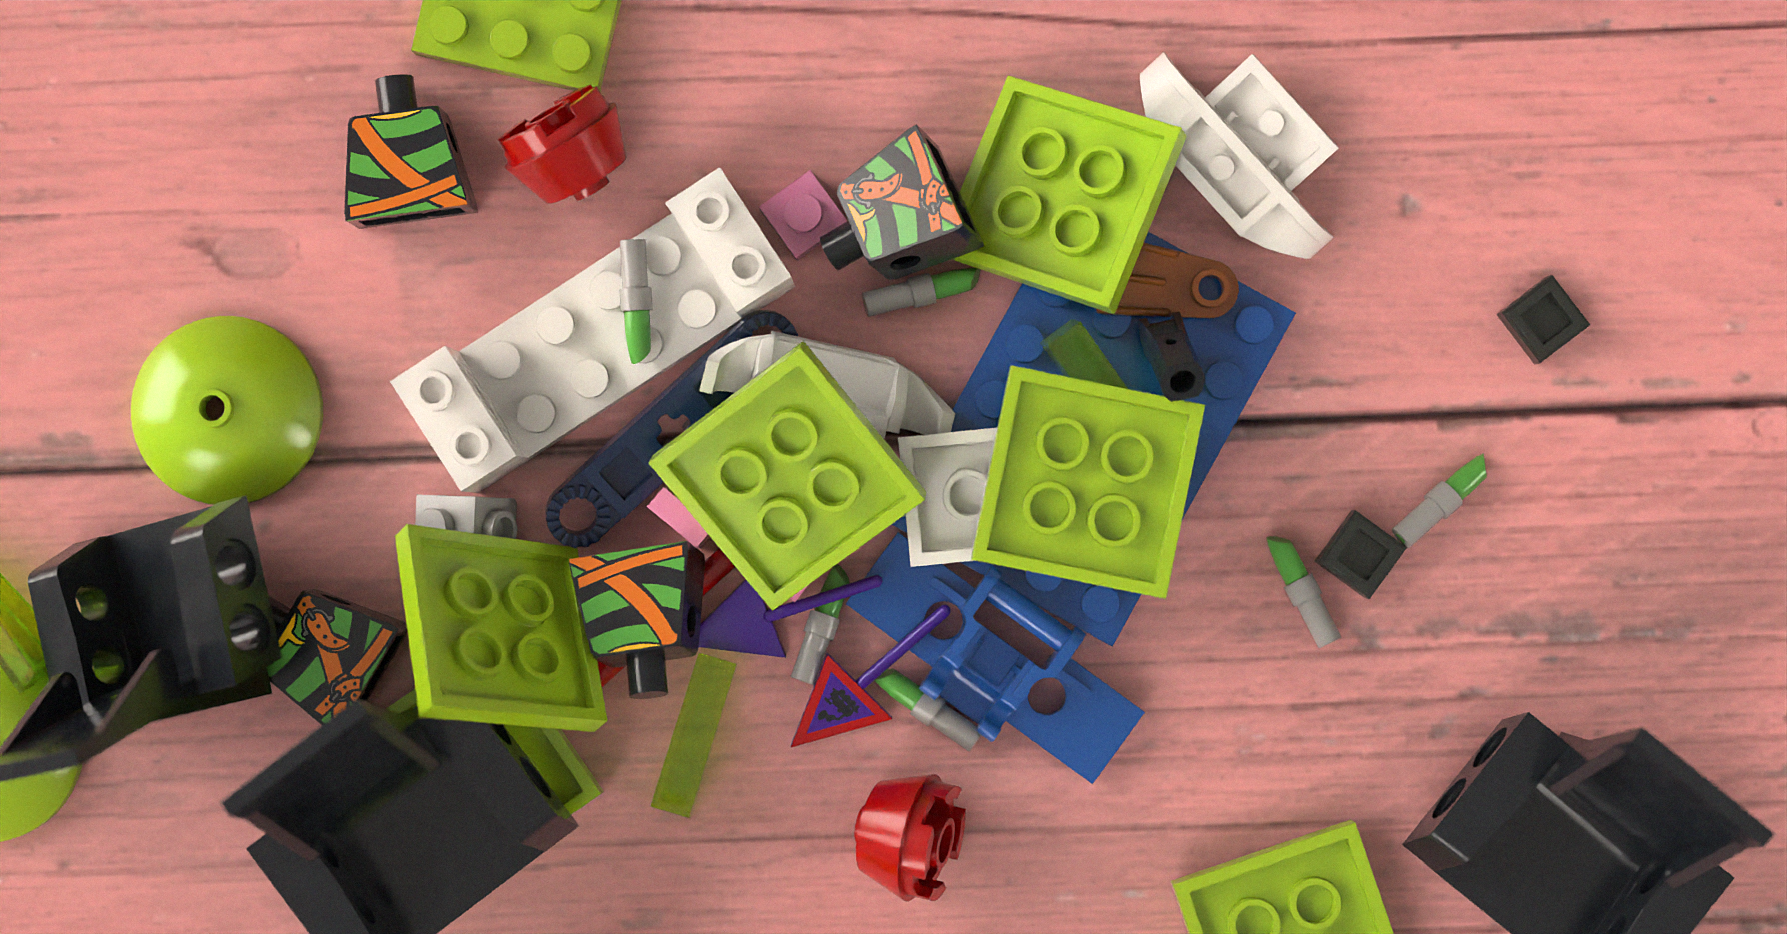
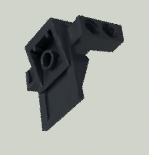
(167, 622)
(397, 820)
(1584, 833)

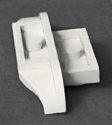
(1245, 150)
(876, 383)

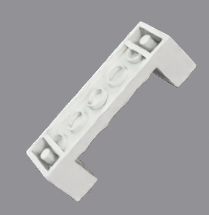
(569, 349)

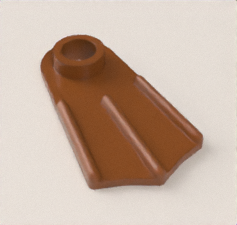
(1169, 283)

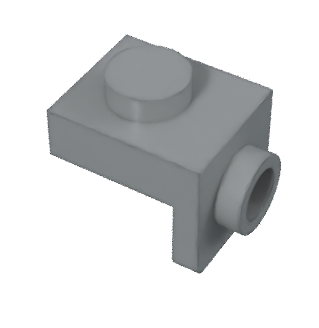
(468, 514)

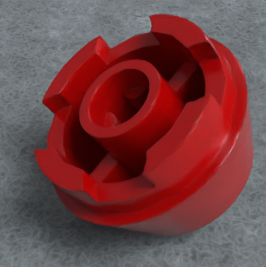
(567, 147)
(909, 835)

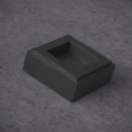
(1543, 319)
(1360, 554)

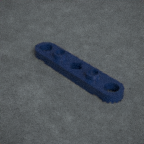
(620, 471)

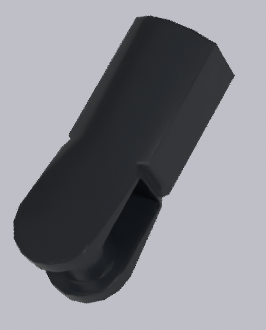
(1172, 357)

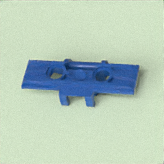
(988, 675)

